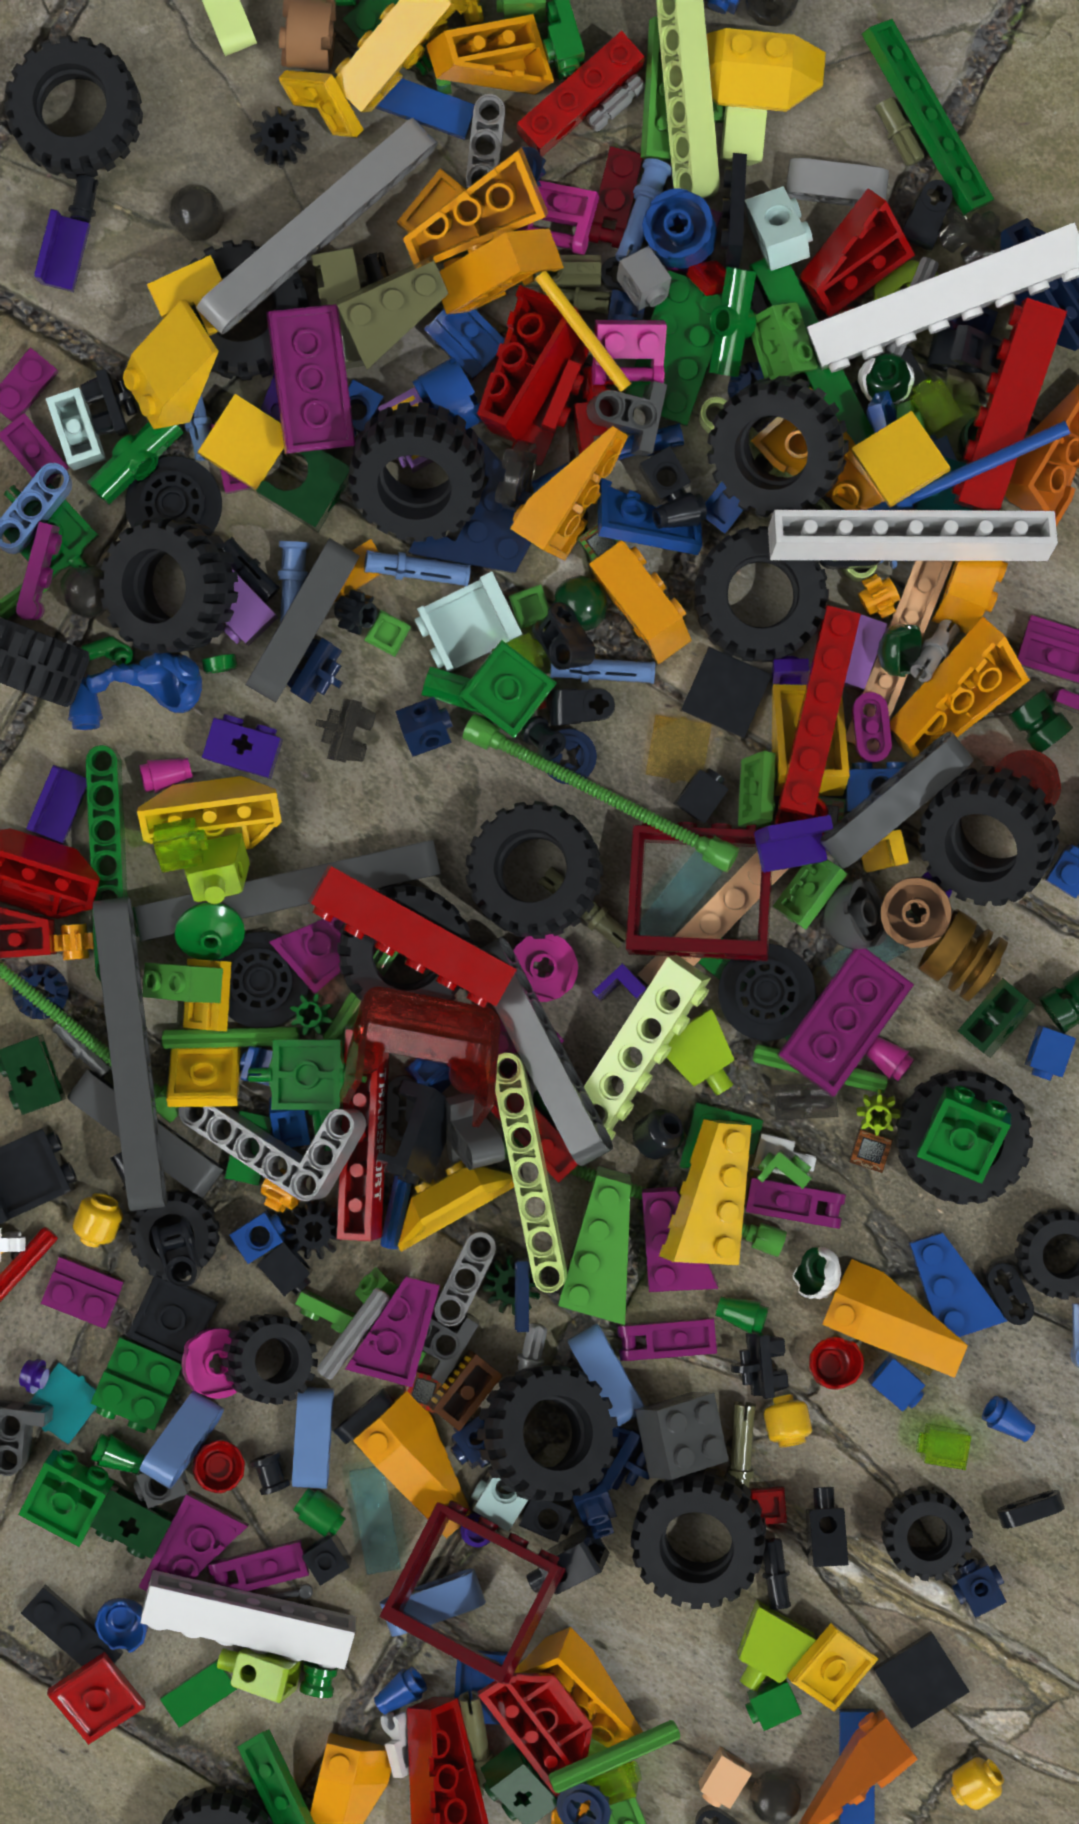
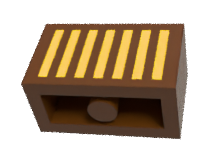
(464, 1390)

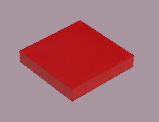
(96, 1698)

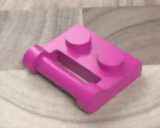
(568, 207)
(632, 341)

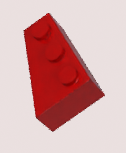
(856, 255)

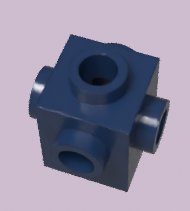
(424, 726)
(463, 1449)
(985, 1595)

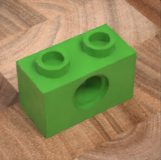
(182, 982)

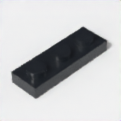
(66, 1627)

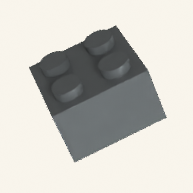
(681, 1435)

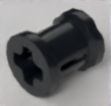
(547, 741)
(270, 1473)

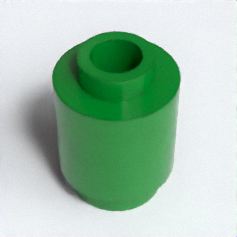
(320, 1512)

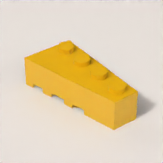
(390, 47)

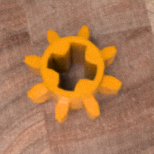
(879, 596)
(74, 942)
(276, 1197)

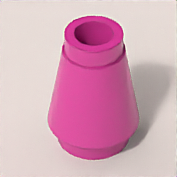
(164, 773)
(890, 1058)

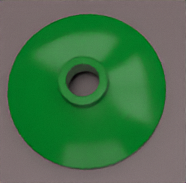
(209, 921)

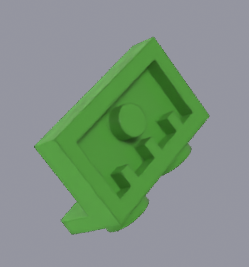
(782, 342)
(757, 789)
(809, 892)

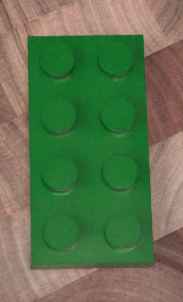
(686, 347)

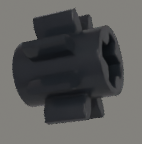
(355, 611)

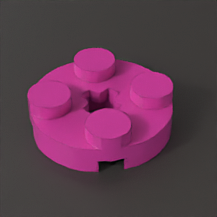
(560, 956)
(196, 1359)

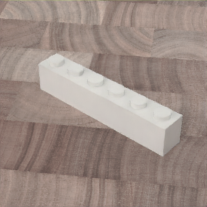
(248, 1620)

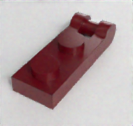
(616, 195)

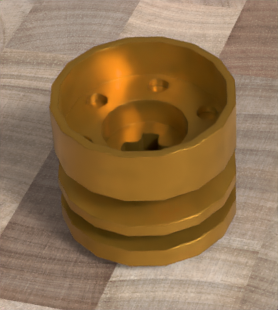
(963, 956)

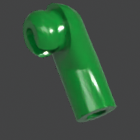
(110, 648)

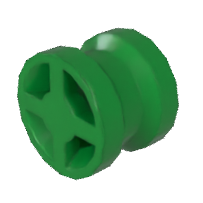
(317, 1680)

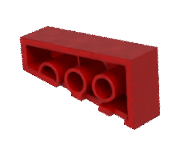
(442, 1766)

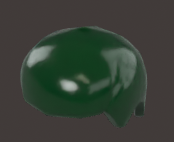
(585, 598)
(899, 649)

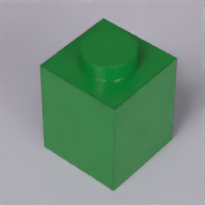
(772, 1704)

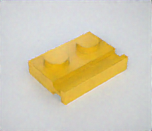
(209, 1015)

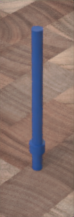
(981, 465)

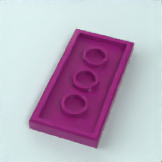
(311, 378)
(845, 1020)

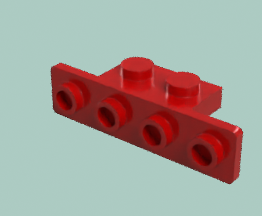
(555, 410)

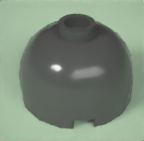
(855, 915)

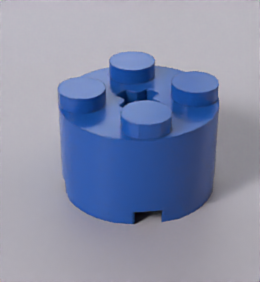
(660, 230)
(449, 388)

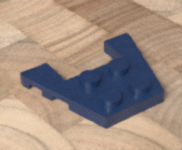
(487, 536)

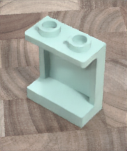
(468, 623)

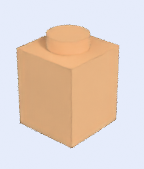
(724, 1779)

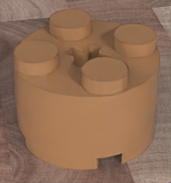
(308, 34)
(905, 929)

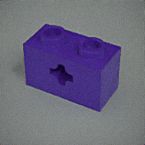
(221, 746)

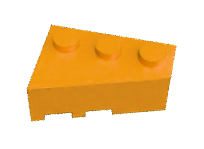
(493, 55)
(497, 267)
(969, 592)
(642, 600)

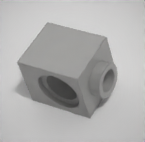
(644, 278)

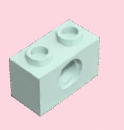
(778, 228)
(75, 429)
(495, 1506)

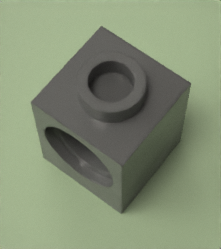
(154, 1497)

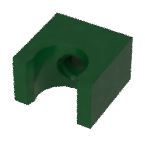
(316, 495)

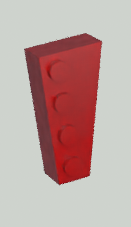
(527, 365)

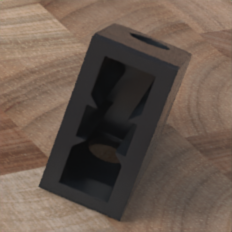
(831, 1546)
(580, 1555)

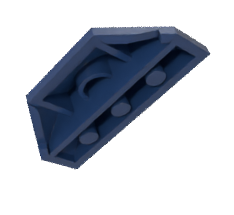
(1060, 294)

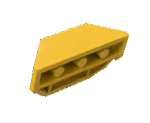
(763, 69)
(218, 806)
(450, 1199)

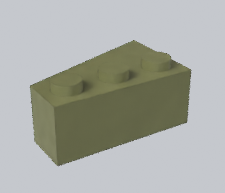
(337, 277)
(391, 307)

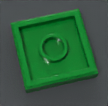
(507, 689)

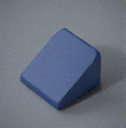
(430, 1073)

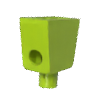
(222, 870)
(702, 1053)
(771, 1646)
(261, 1674)

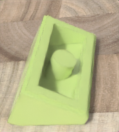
(743, 133)

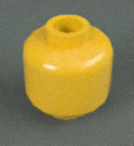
(97, 1220)
(787, 1421)
(977, 1783)

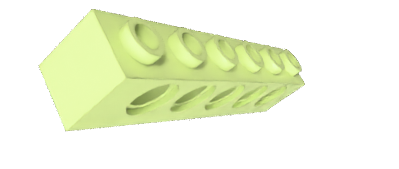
(692, 990)

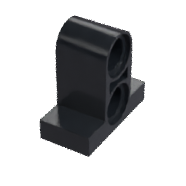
(964, 350)

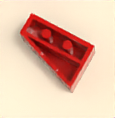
(25, 934)

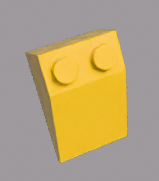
(171, 368)
(785, 715)

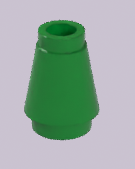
(743, 1313)
(116, 1454)

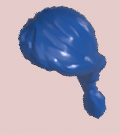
(167, 677)

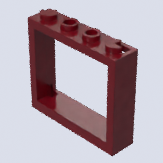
(693, 946)
(416, 1564)

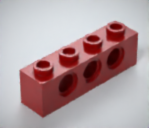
(580, 94)

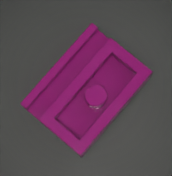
(1050, 649)
(82, 1292)

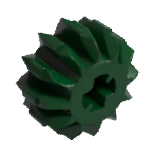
(502, 1278)

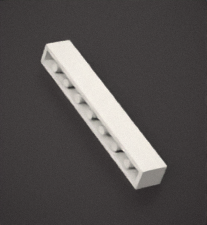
(945, 298)
(912, 535)

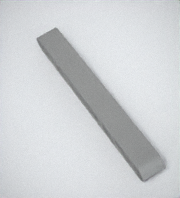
(316, 226)

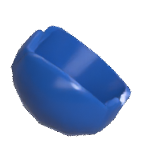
(120, 1624)

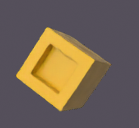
(886, 853)

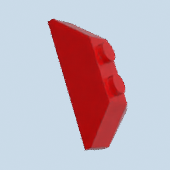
(44, 875)
(540, 1720)

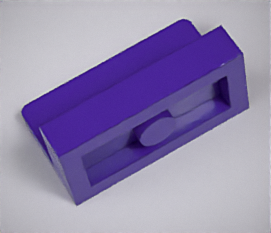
(61, 252)
(58, 804)
(792, 843)
(617, 977)

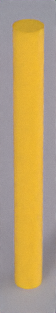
(583, 331)

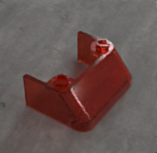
(430, 1031)

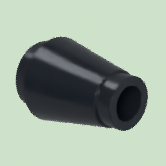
(681, 512)

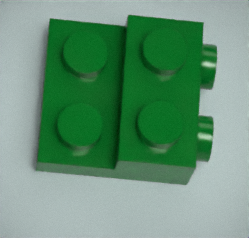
(563, 42)
(965, 1133)
(136, 1385)
(66, 1496)

